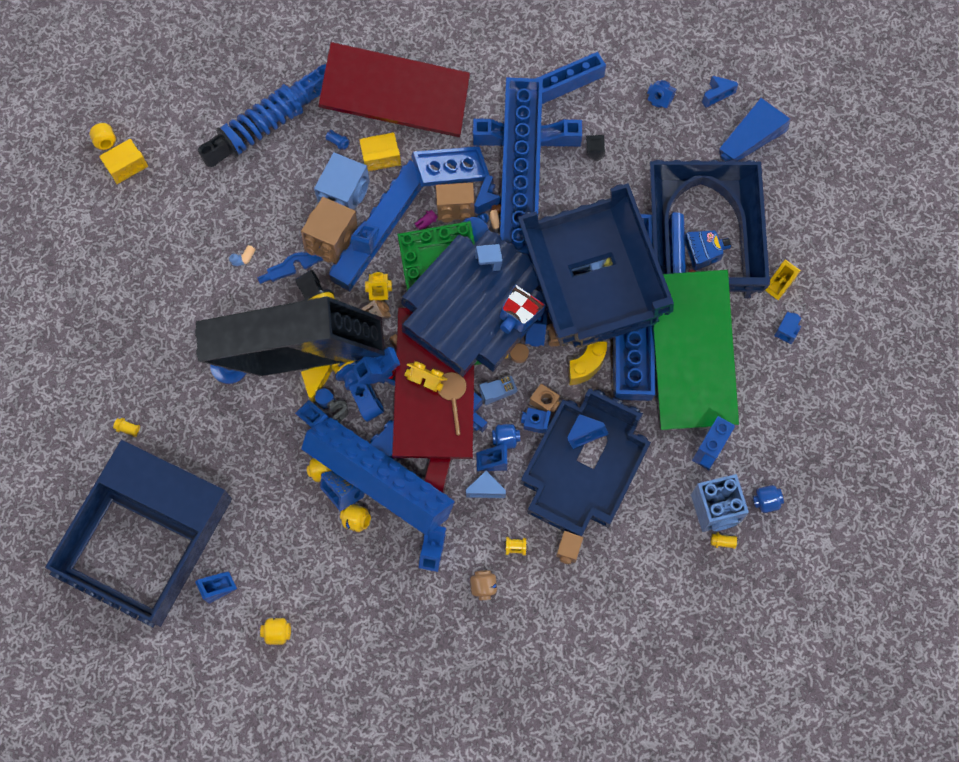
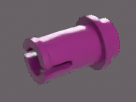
(426, 220)

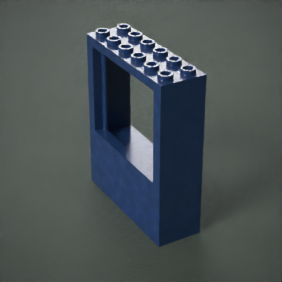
(158, 494)

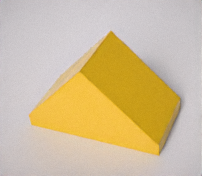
(782, 279)
(315, 379)

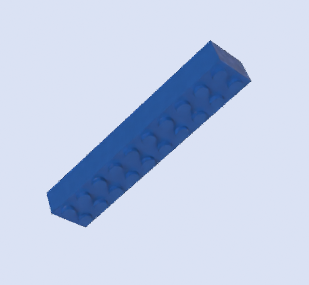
(520, 156)
(635, 356)

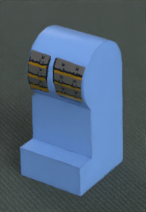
(497, 389)

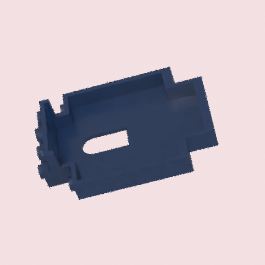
(572, 492)

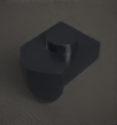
(595, 147)

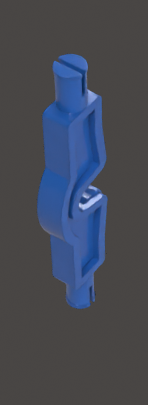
(287, 267)

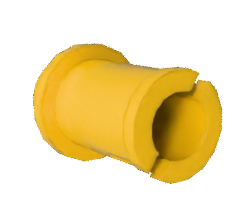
(126, 427)
(723, 541)

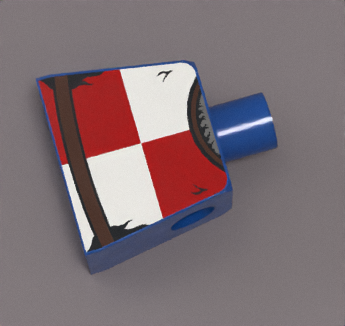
(520, 310)

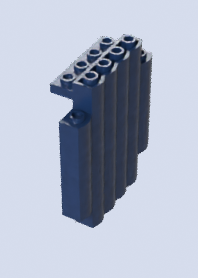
(461, 302)

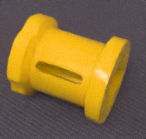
(515, 546)

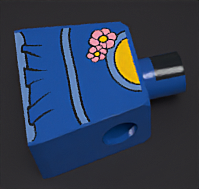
(705, 248)

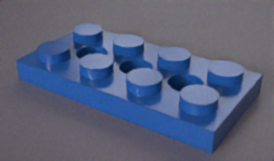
(446, 175)

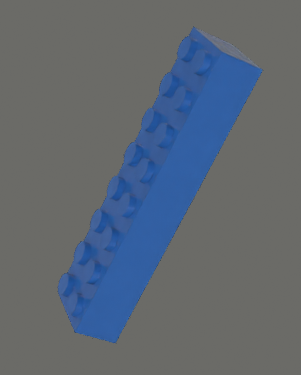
(378, 475)

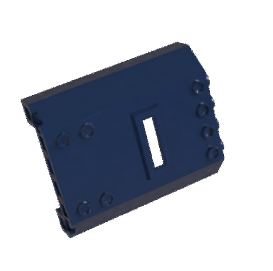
(607, 299)

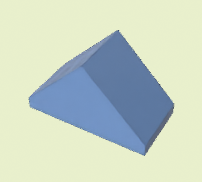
(485, 487)

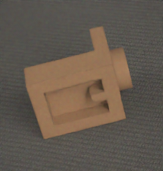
(378, 308)

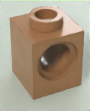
(544, 392)
(569, 547)

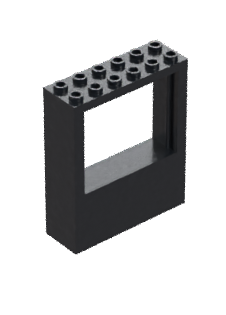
(290, 337)

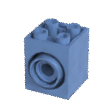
(343, 181)
(719, 503)

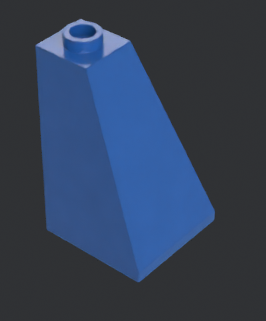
(755, 130)

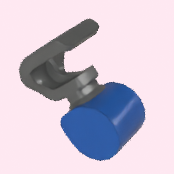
(326, 400)

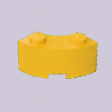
(588, 364)

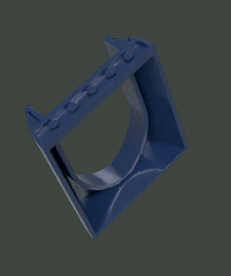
(742, 188)

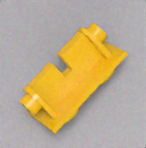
(418, 372)

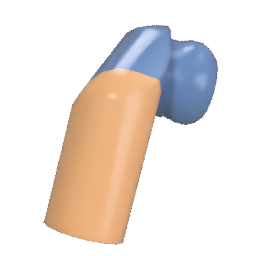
(238, 260)

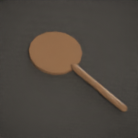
(452, 390)

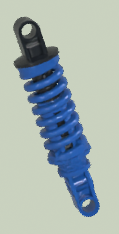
(262, 118)

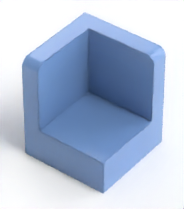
(489, 255)

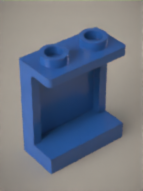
(713, 443)

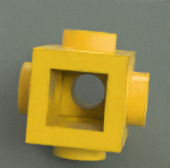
(378, 286)

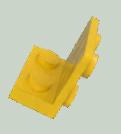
(380, 151)
(123, 161)

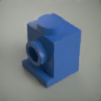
(789, 327)
(536, 426)

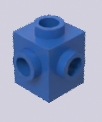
(666, 96)

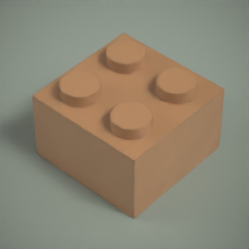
(455, 201)

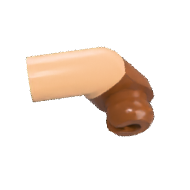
(494, 217)

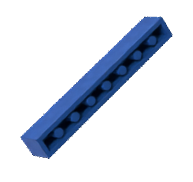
(385, 217)

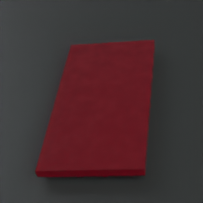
(394, 89)
(421, 416)

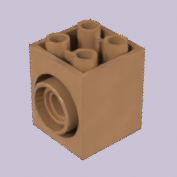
(330, 229)

